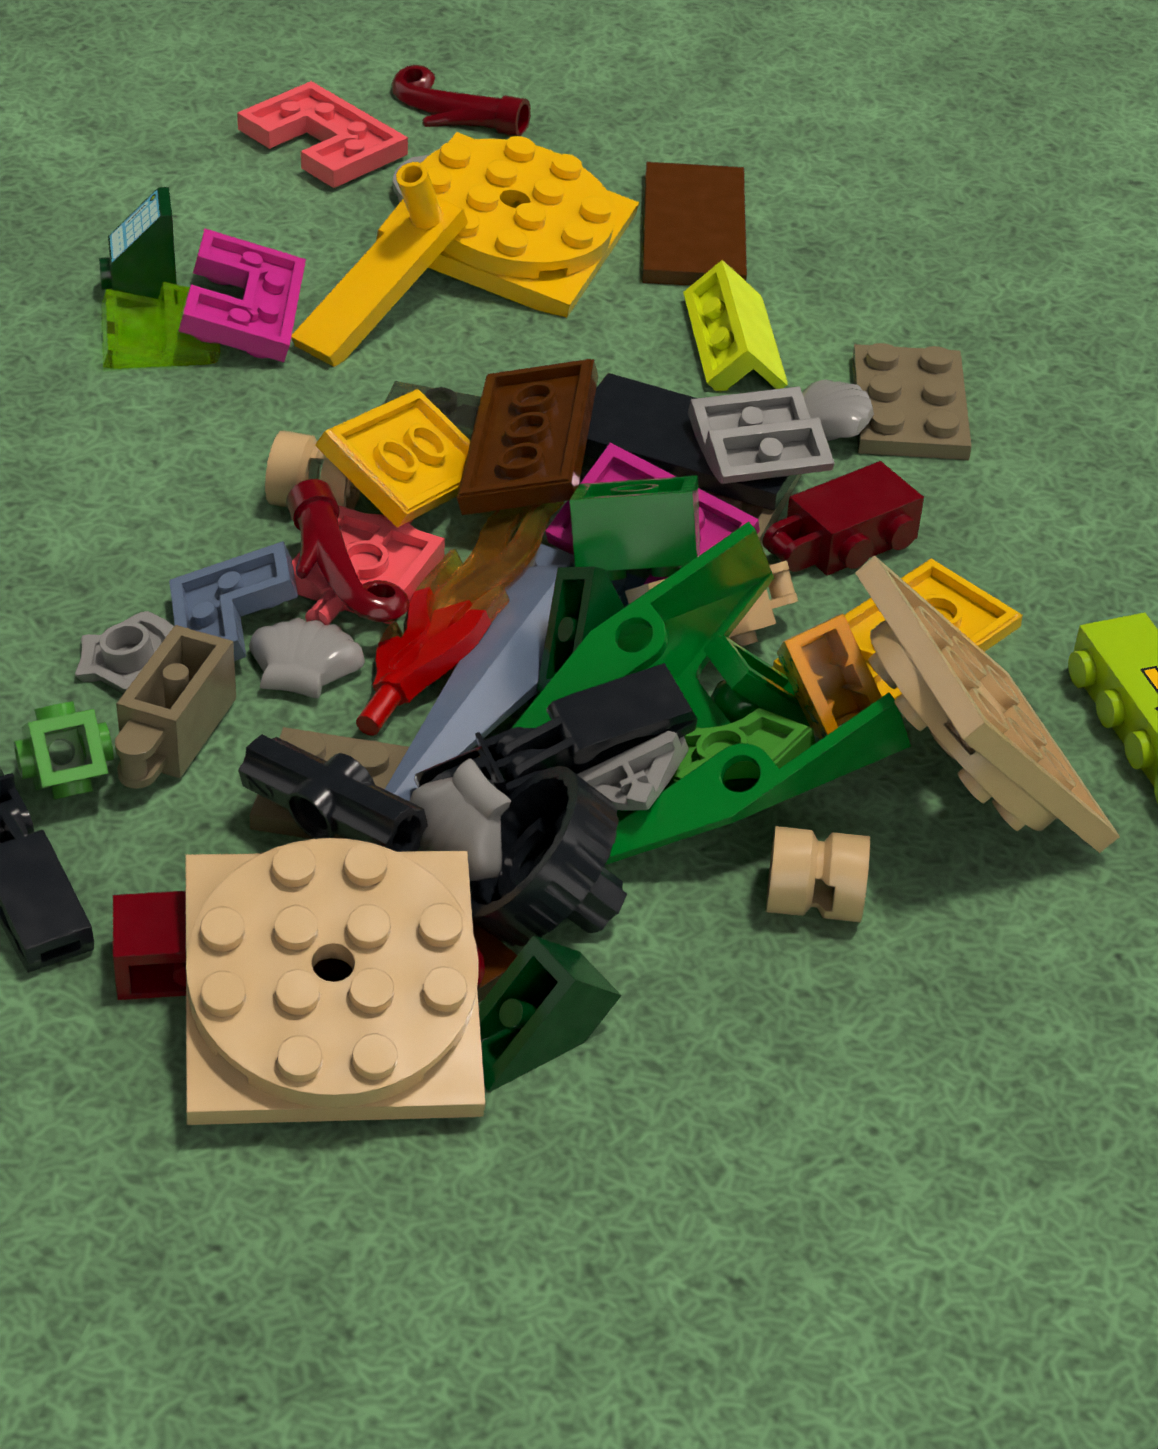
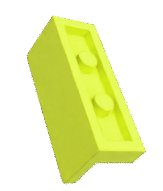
(732, 330)

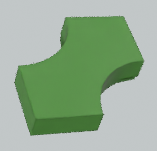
(773, 733)

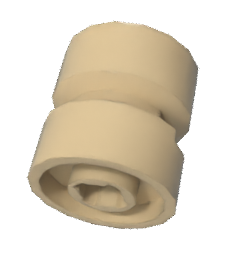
(297, 459)
(818, 874)

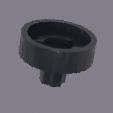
(552, 861)

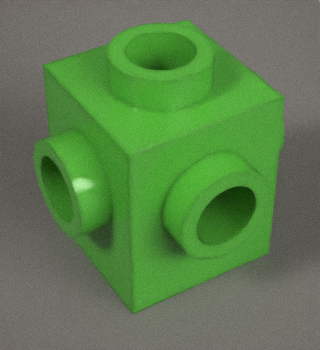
(89, 744)

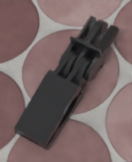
(581, 732)
(35, 893)

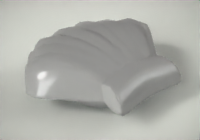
(840, 406)
(121, 650)
(304, 655)
(464, 817)

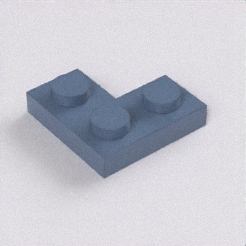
(222, 593)

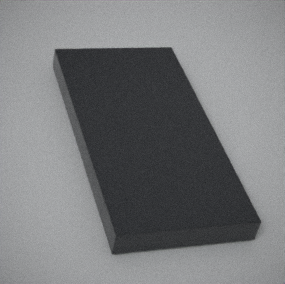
(657, 429)

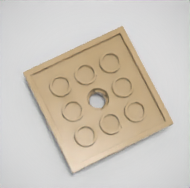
(976, 714)
(295, 1048)

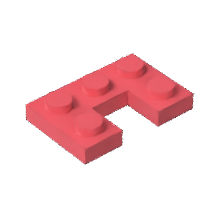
(349, 137)

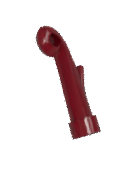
(505, 114)
(316, 516)

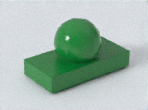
(750, 683)

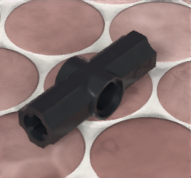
(331, 795)

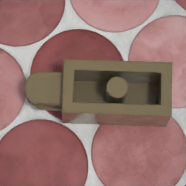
(174, 706)

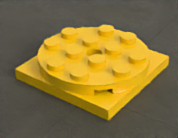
(532, 218)

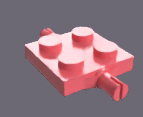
(377, 553)

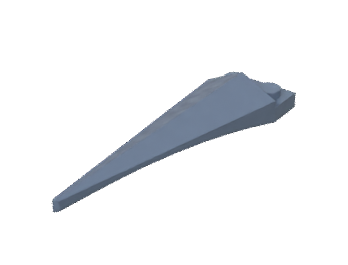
(495, 674)

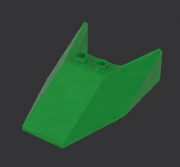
(673, 628)

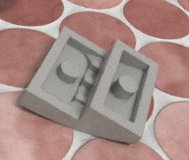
(759, 435)

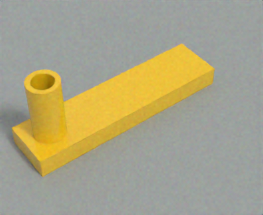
(383, 271)

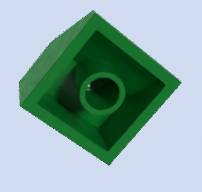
(636, 525)

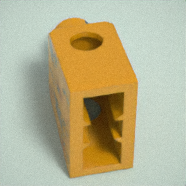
(828, 674)

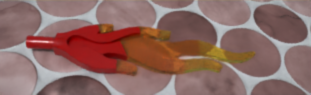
(453, 610)

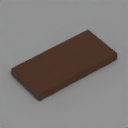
(692, 221)
(529, 437)

